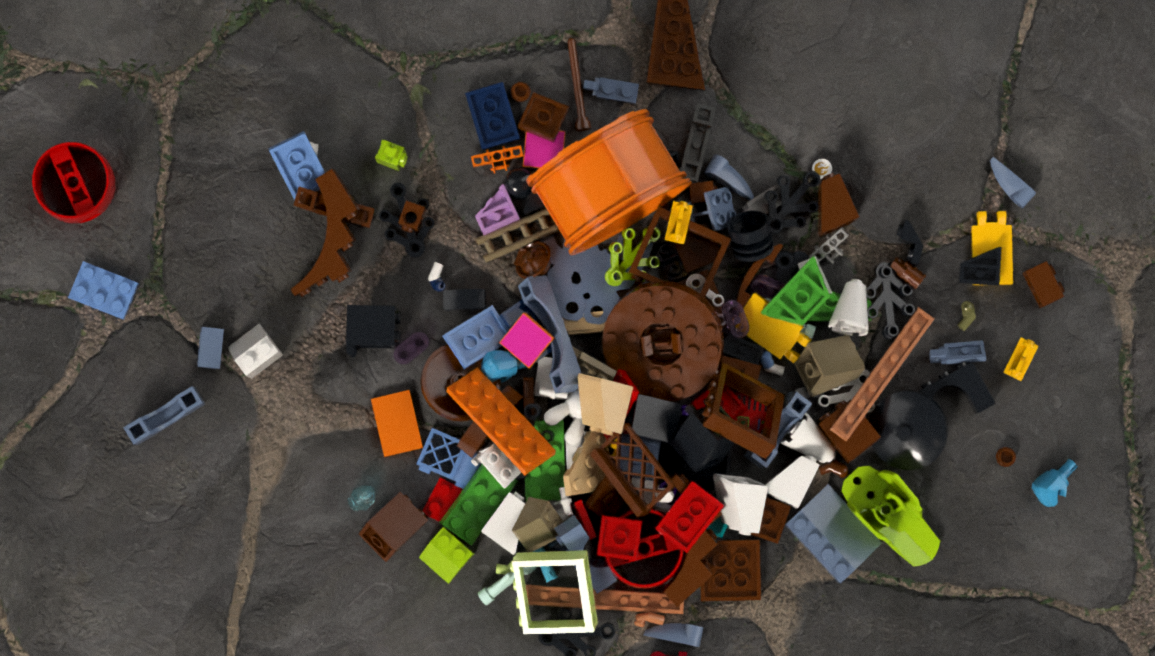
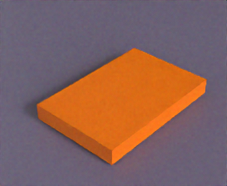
(397, 423)

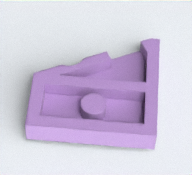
(497, 212)

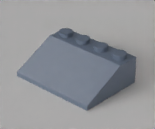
(833, 534)

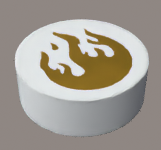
(822, 167)

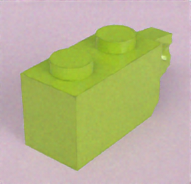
(391, 155)

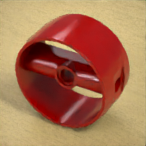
(67, 170)
(658, 545)

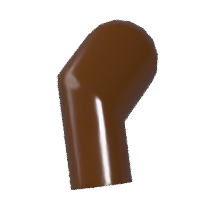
(834, 466)

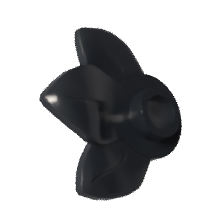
(787, 271)

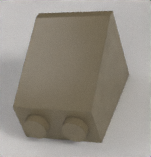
(829, 364)

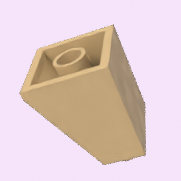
(603, 403)

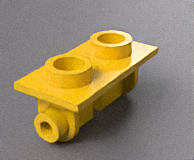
(678, 222)
(1021, 358)

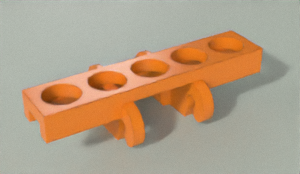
(503, 158)

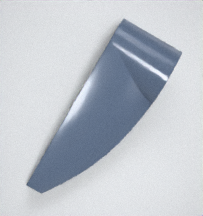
(726, 175)
(1014, 187)
(677, 632)

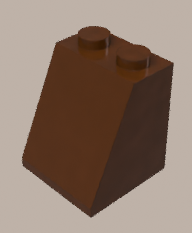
(834, 204)
(393, 526)

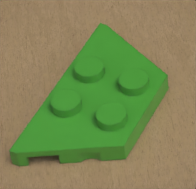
(800, 296)

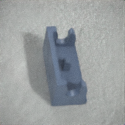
(210, 348)

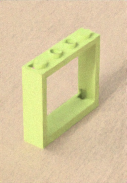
(555, 558)

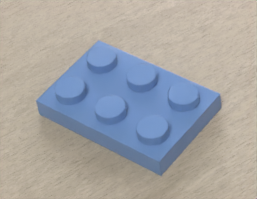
(297, 163)
(103, 290)
(476, 337)

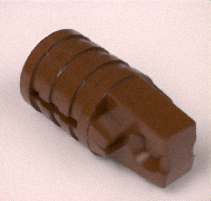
(908, 272)

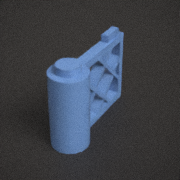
(462, 469)

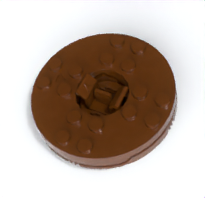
(664, 339)

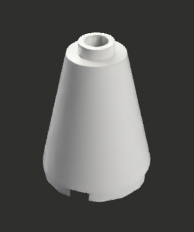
(851, 310)
(809, 439)

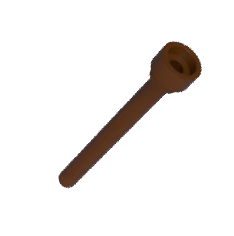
(582, 122)

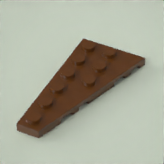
(674, 48)

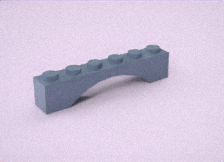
(541, 300)

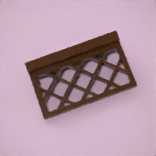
(623, 483)

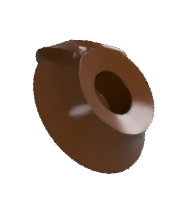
(533, 260)

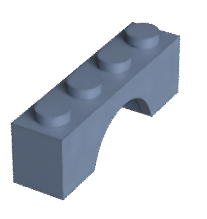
(793, 410)
(163, 417)
(574, 538)

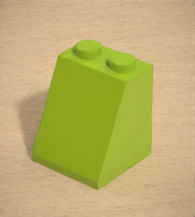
(446, 555)

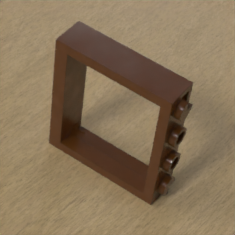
(693, 227)
(738, 433)

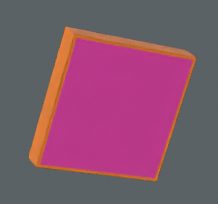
(540, 151)
(527, 340)

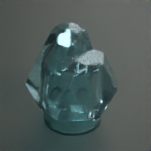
(361, 498)

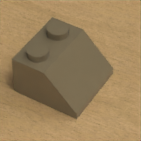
(536, 524)

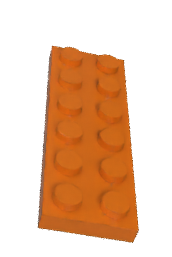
(501, 421)

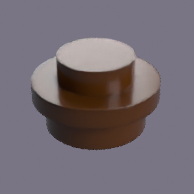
(520, 91)
(1005, 457)

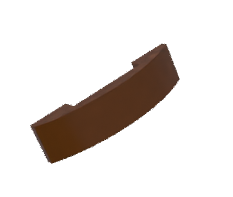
(314, 202)
(742, 296)
(474, 437)

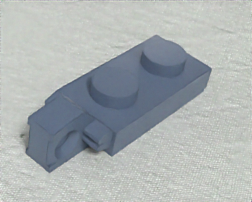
(613, 90)
(958, 353)

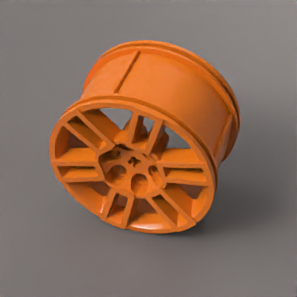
(608, 181)

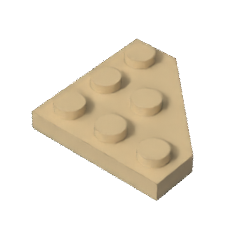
(584, 473)

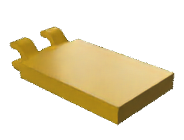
(991, 235)
(772, 333)

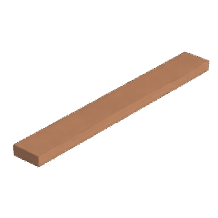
(882, 374)
(605, 599)

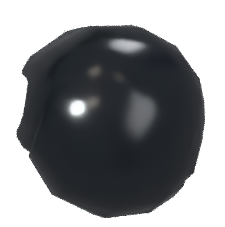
(516, 183)

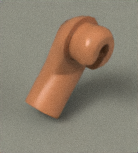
(649, 617)

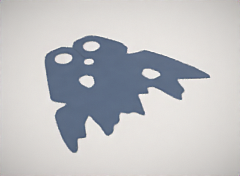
(592, 268)

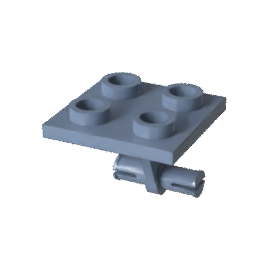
(719, 208)

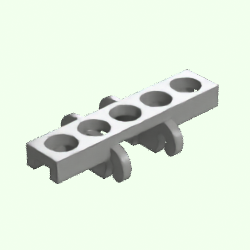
(835, 243)

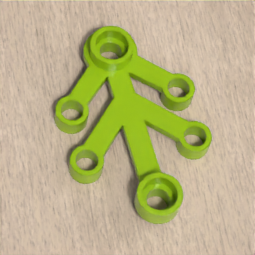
(628, 257)

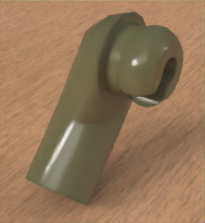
(968, 315)

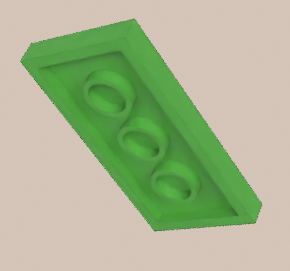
(548, 477)
(475, 505)

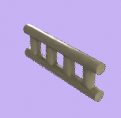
(528, 237)

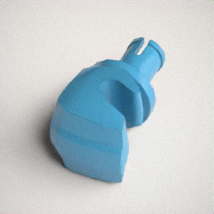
(500, 365)
(1053, 483)

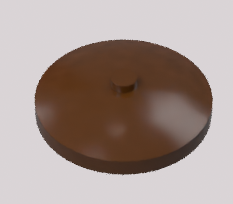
(439, 373)

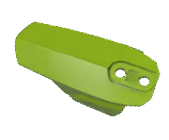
(891, 513)

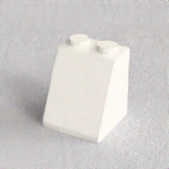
(254, 351)
(793, 481)
(742, 502)
(503, 520)

